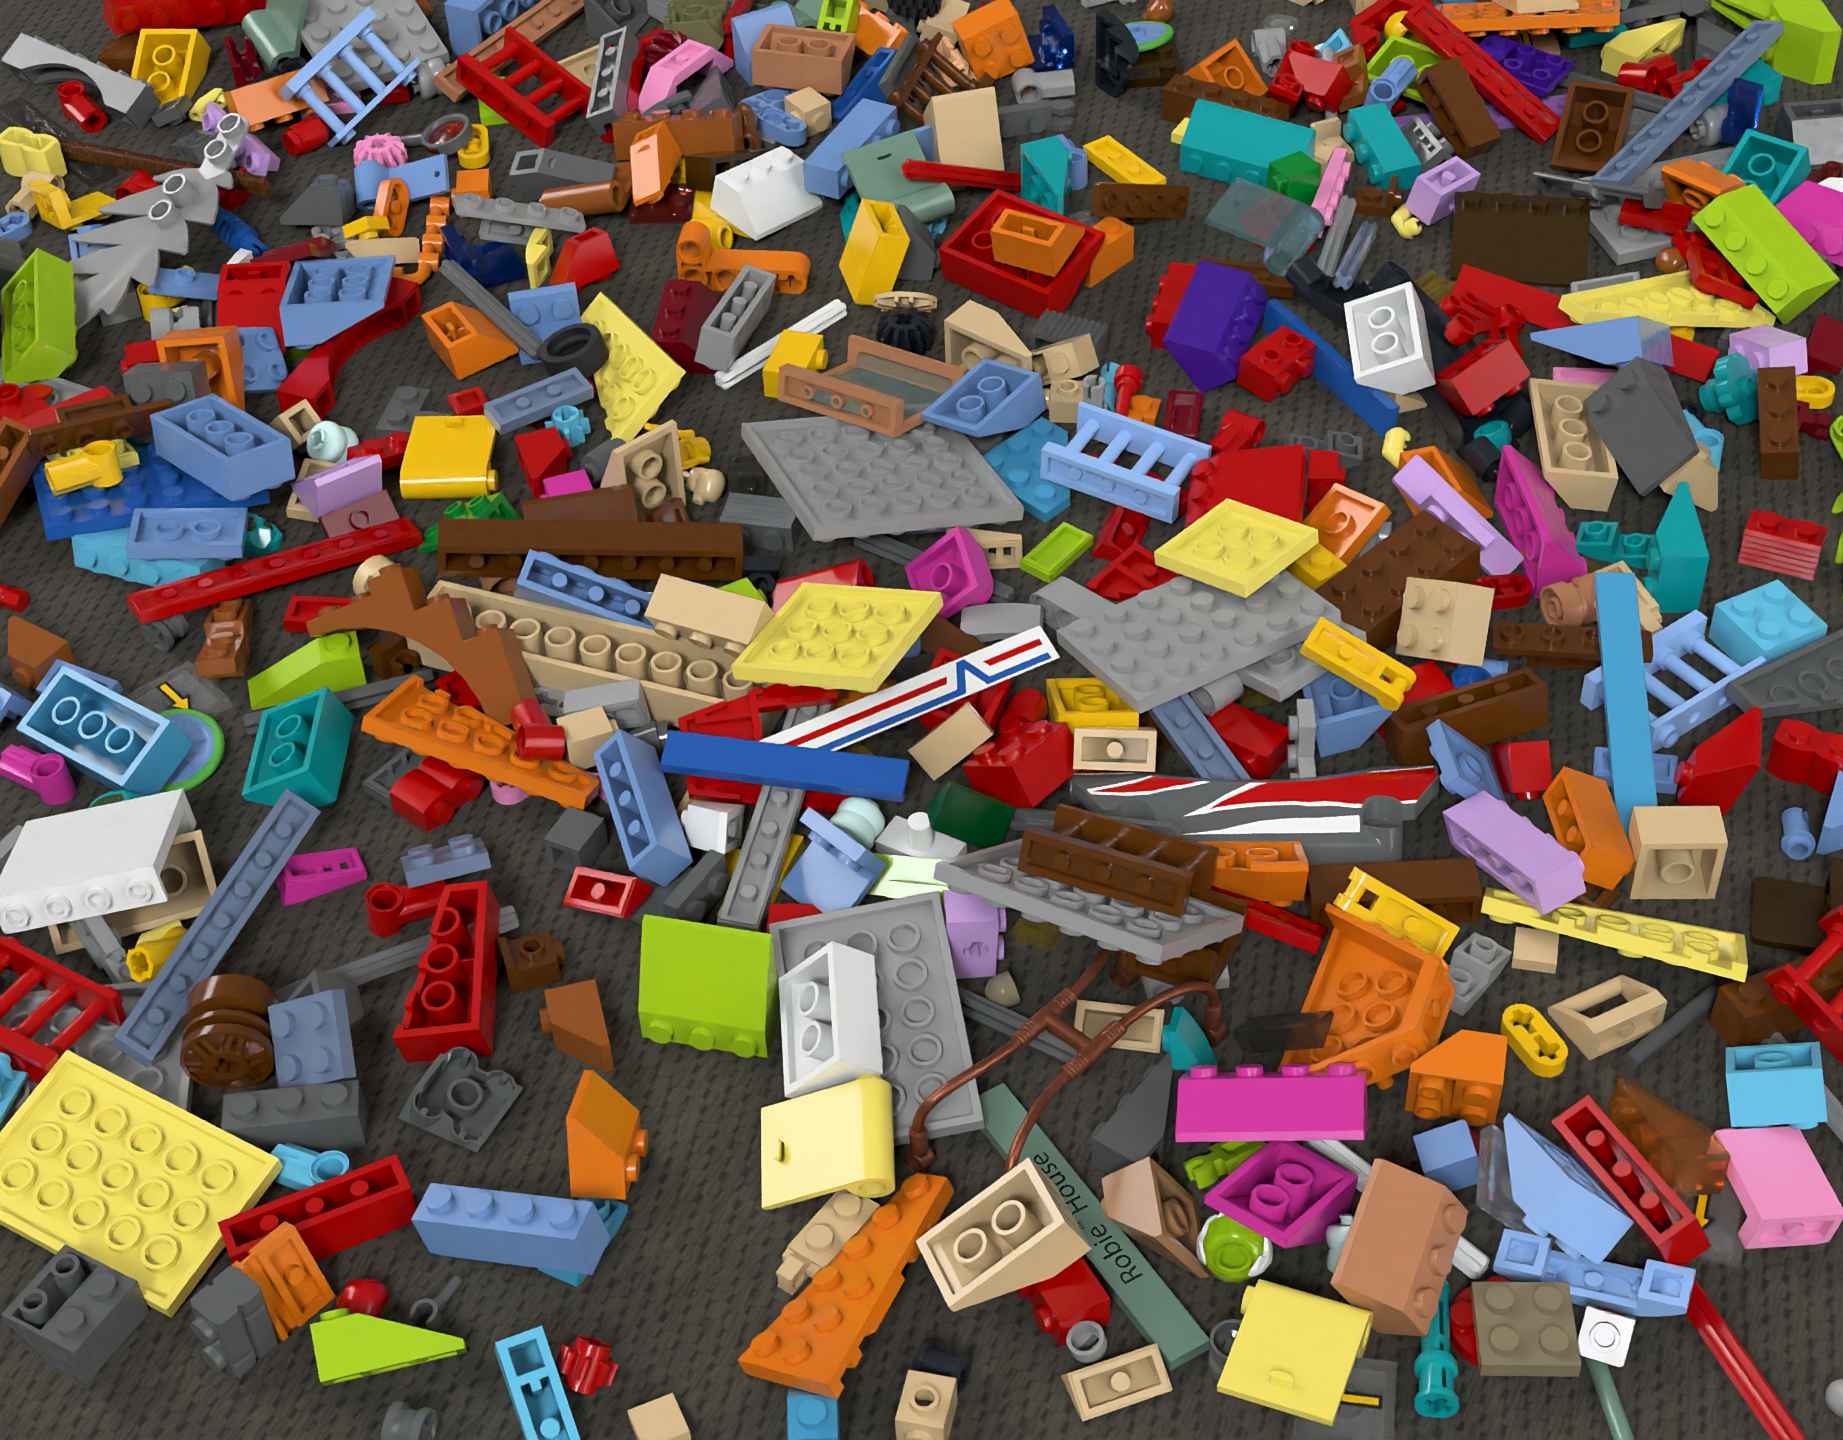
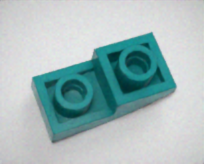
(1605, 543)
(1186, 1042)

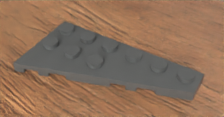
(1795, 683)

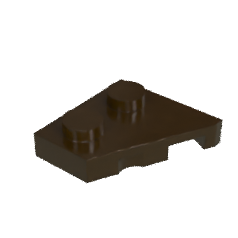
(1155, 67)

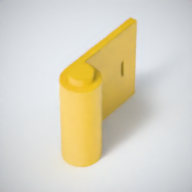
(449, 458)

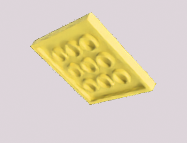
(838, 636)

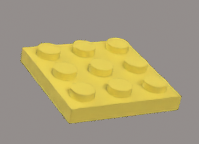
(1236, 547)

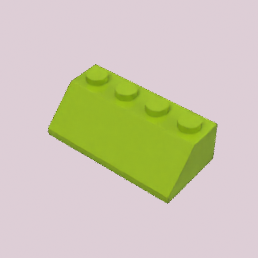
(1766, 251)
(38, 320)

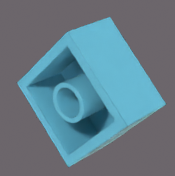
(1764, 624)
(1776, 1085)

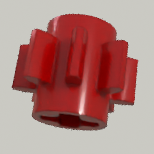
(586, 1365)

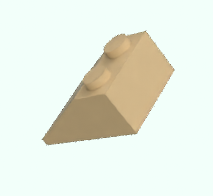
(980, 333)
(651, 466)
(1003, 1239)

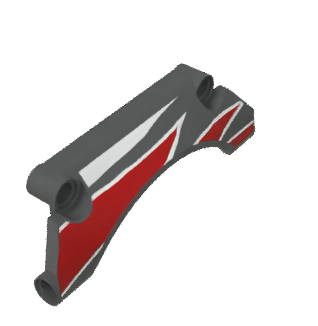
(1334, 816)

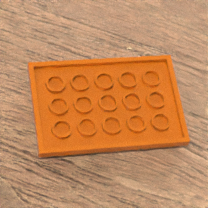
(1488, 16)

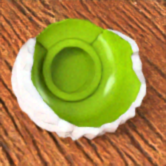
(1232, 1249)

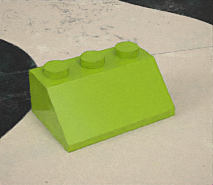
(1401, 47)

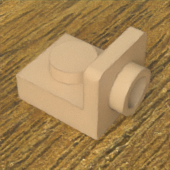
(1328, 134)

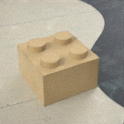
(1444, 621)
(1676, 852)

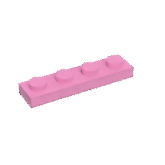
(1332, 185)

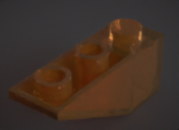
(1670, 1141)

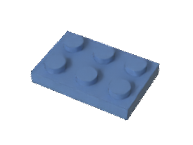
(187, 533)

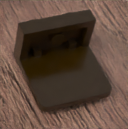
(1789, 912)

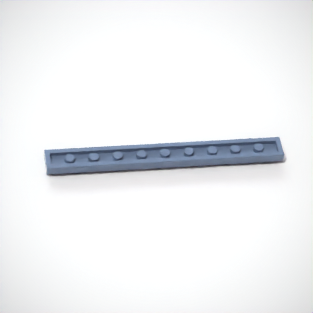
(1690, 103)

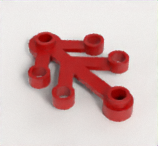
(1461, 329)

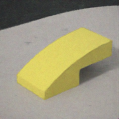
(537, 255)

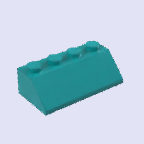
(1238, 143)

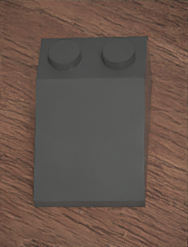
(1642, 424)

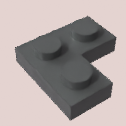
(403, 408)

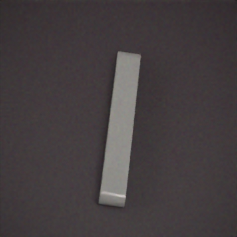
(1068, 601)

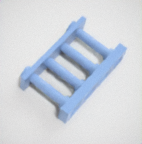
(320, 66)
(1115, 483)
(1668, 646)

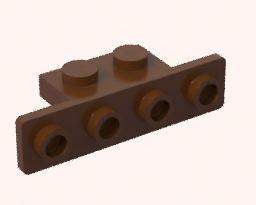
(1139, 201)
(94, 421)
(1555, 644)

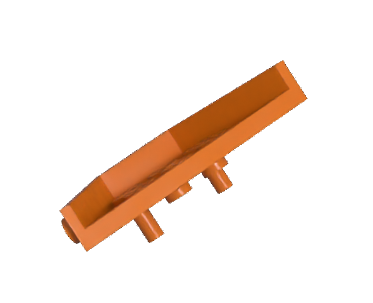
(1383, 999)

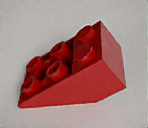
(252, 295)

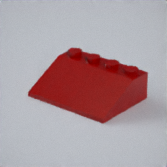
(970, 261)
(1256, 477)

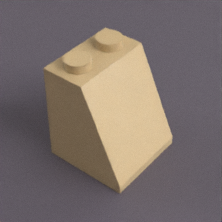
(966, 130)

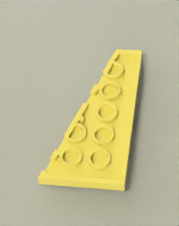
(1663, 299)
(636, 371)
(1633, 935)

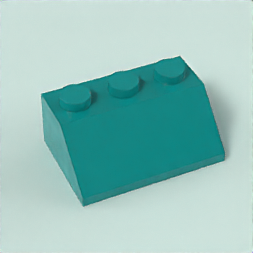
(300, 750)

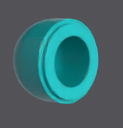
(1497, 432)

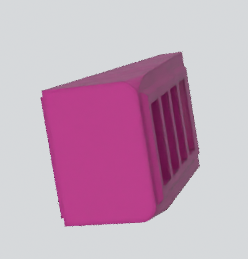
(298, 884)

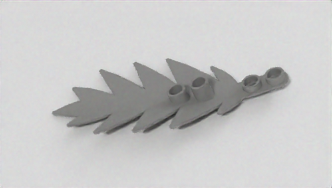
(162, 225)

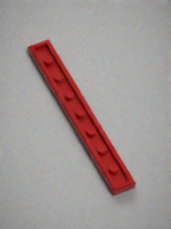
(1542, 310)
(273, 570)

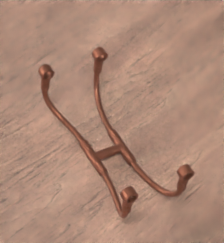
(1048, 1018)

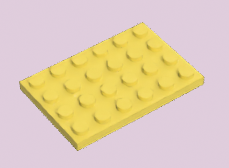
(125, 1178)

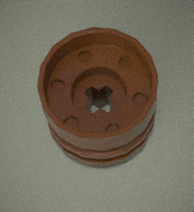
(228, 1032)

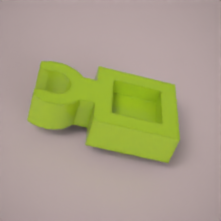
(1222, 1159)

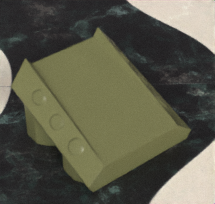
(698, 20)

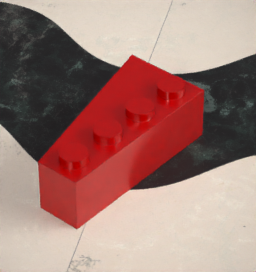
(456, 978)

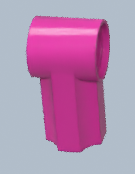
(41, 773)

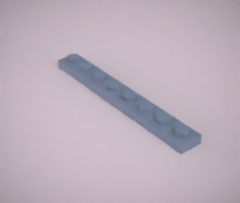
(215, 928)

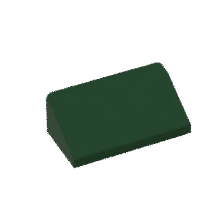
(970, 815)

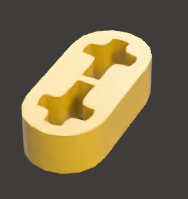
(1538, 1037)

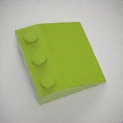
(708, 986)

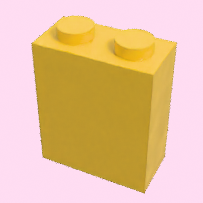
(873, 251)

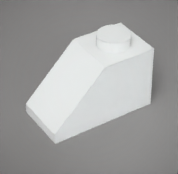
(713, 825)

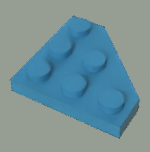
(1019, 467)

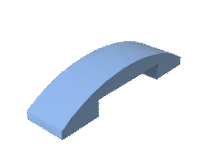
(1651, 1292)

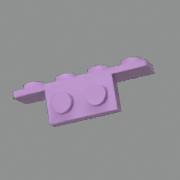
(252, 152)
(1439, 499)

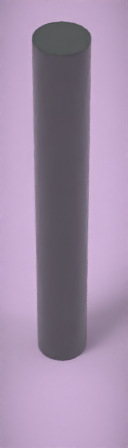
(1671, 1027)

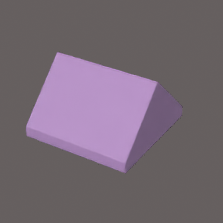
(340, 485)

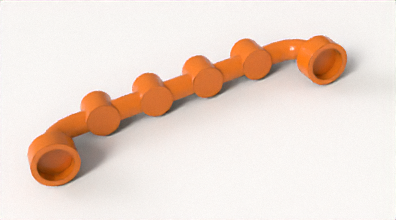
(432, 242)

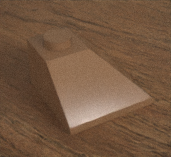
(1155, 1212)

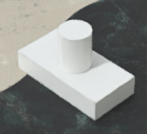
(917, 839)

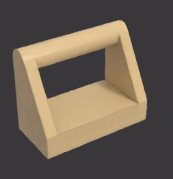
(1615, 1027)

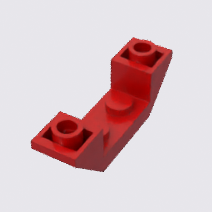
(1368, 24)
(1284, 85)

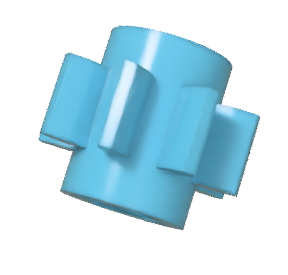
(570, 424)

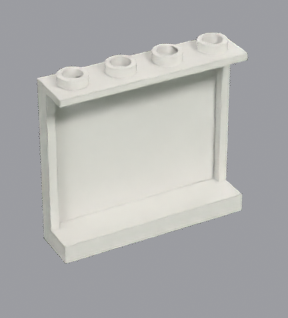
(91, 861)

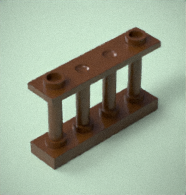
(927, 52)
(1118, 860)

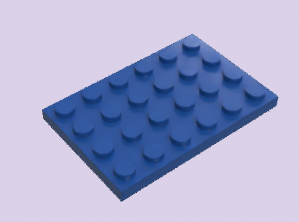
(145, 485)

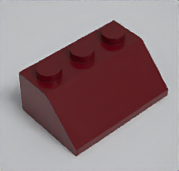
(679, 321)

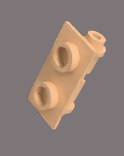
(946, 48)

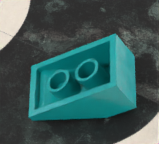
(1770, 164)
(1046, 174)
(1678, 557)

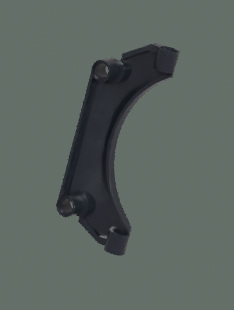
(1516, 409)

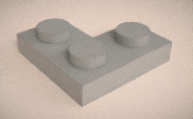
(1303, 732)

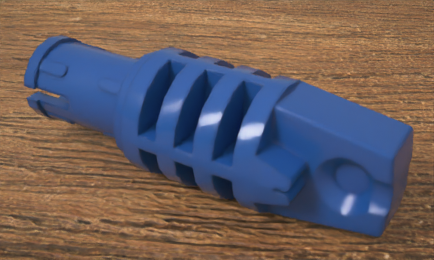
(237, 233)

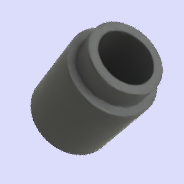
(597, 460)

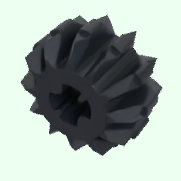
(906, 330)

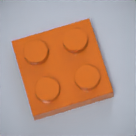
(1346, 521)

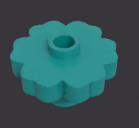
(1732, 390)

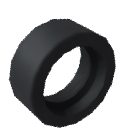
(574, 346)

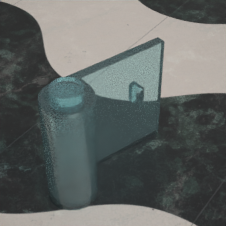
(1269, 220)

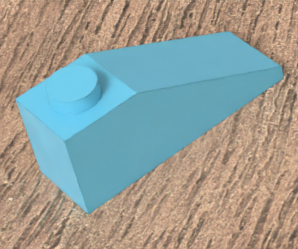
(535, 1387)

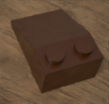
(1592, 126)

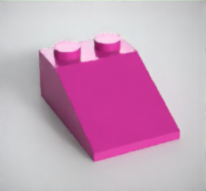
(1286, 1194)

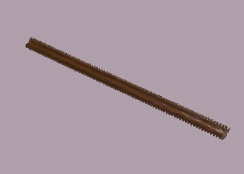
(151, 164)

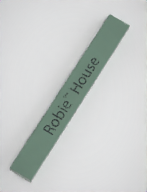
(1113, 1255)

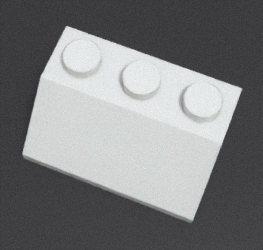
(764, 193)
(1390, 341)
(829, 1020)

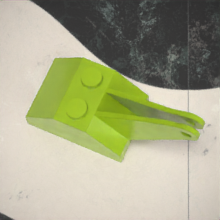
(1809, 37)

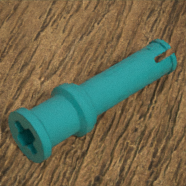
(1437, 1366)

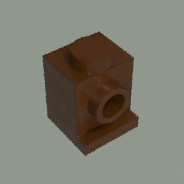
(531, 961)

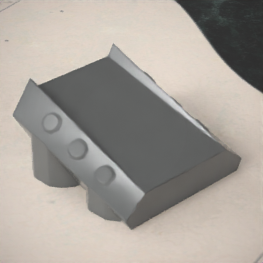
(461, 1099)

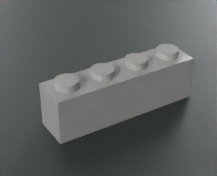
(735, 318)

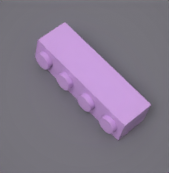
(1515, 852)

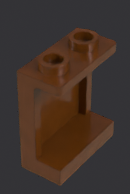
(1200, 964)

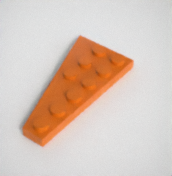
(472, 742)
(849, 1297)

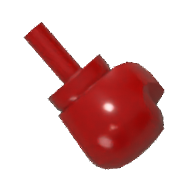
(363, 1297)

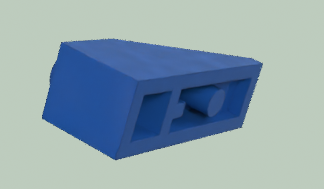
(864, 84)

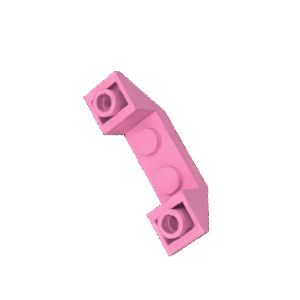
(677, 67)

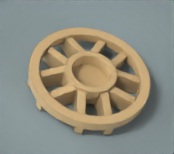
(908, 300)

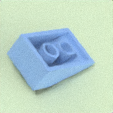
(1561, 1195)

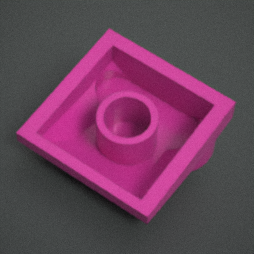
(955, 569)

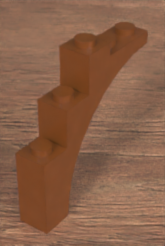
(483, 657)

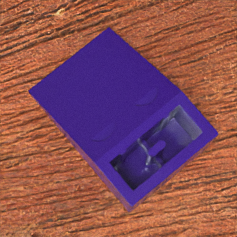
(1531, 67)

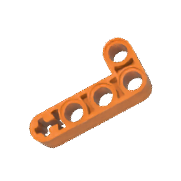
(721, 266)

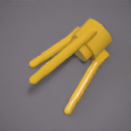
(693, 449)

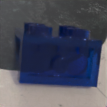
(1054, 45)
(487, 263)

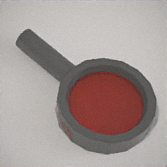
(443, 135)

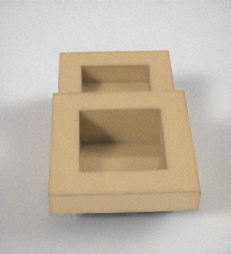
(951, 741)

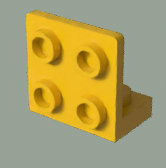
(59, 211)

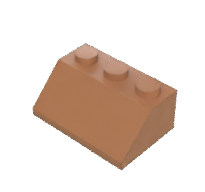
(803, 58)
(1400, 1249)

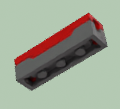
(615, 80)

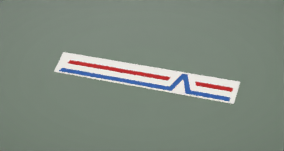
(921, 693)

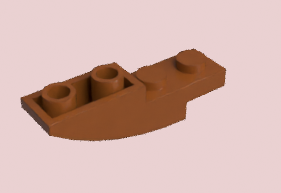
(227, 640)

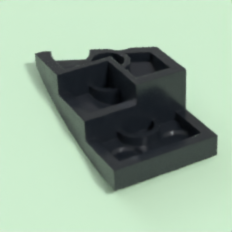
(1115, 53)

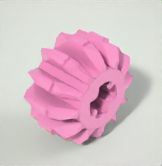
(383, 148)

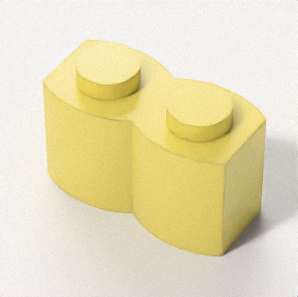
(28, 151)

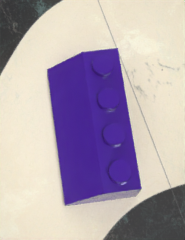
(1215, 323)

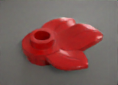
(23, 401)

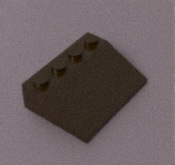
(1521, 237)

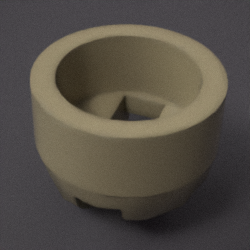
(1002, 990)

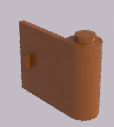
(593, 197)

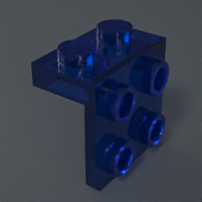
(1743, 110)

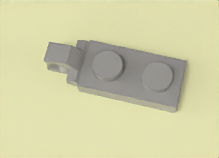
(104, 947)

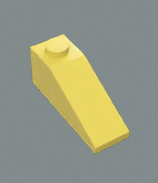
(1642, 44)

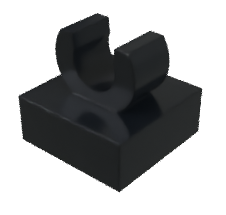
(761, 569)

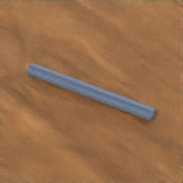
(1355, 255)

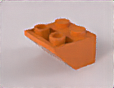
(1033, 241)
(466, 339)
(1453, 473)
(1459, 1078)

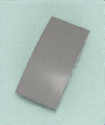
(1000, 620)
(1474, 968)

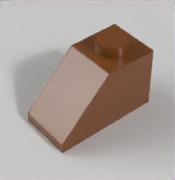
(34, 652)
(578, 1023)

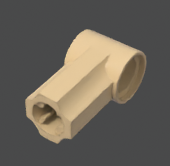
(24, 200)

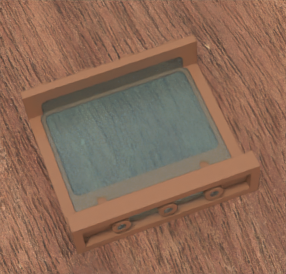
(874, 389)

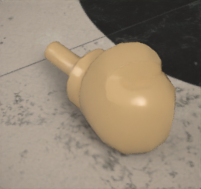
(705, 483)

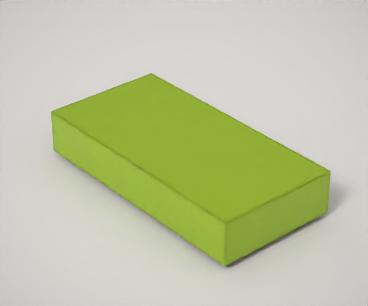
(1056, 552)

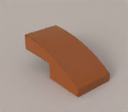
(1355, 64)

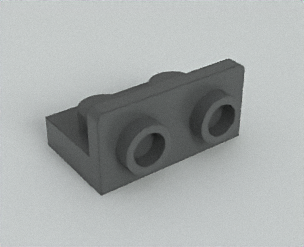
(1425, 143)

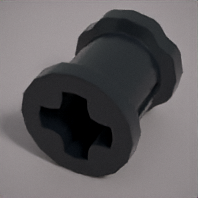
(942, 1362)

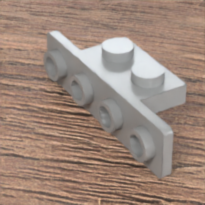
(513, 221)

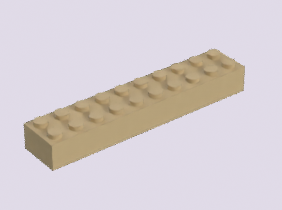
(584, 650)

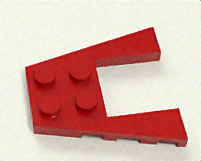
(742, 721)

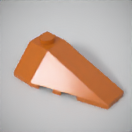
(1262, 870)

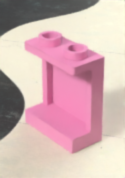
(1779, 1188)

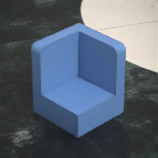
(1449, 1155)

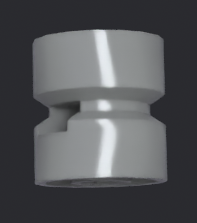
(165, 320)

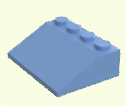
(332, 296)
(1614, 341)

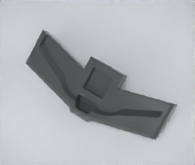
(1598, 192)

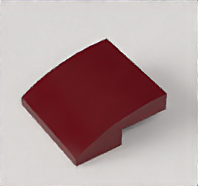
(302, 251)

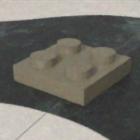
(1525, 1329)

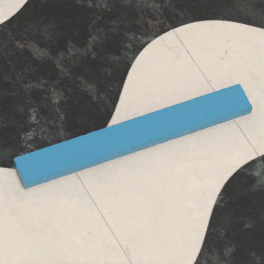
(1624, 693)

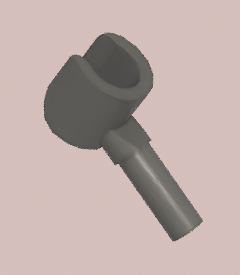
(435, 1306)

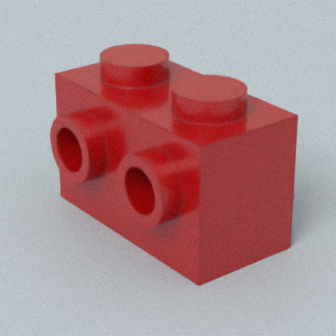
(1276, 364)

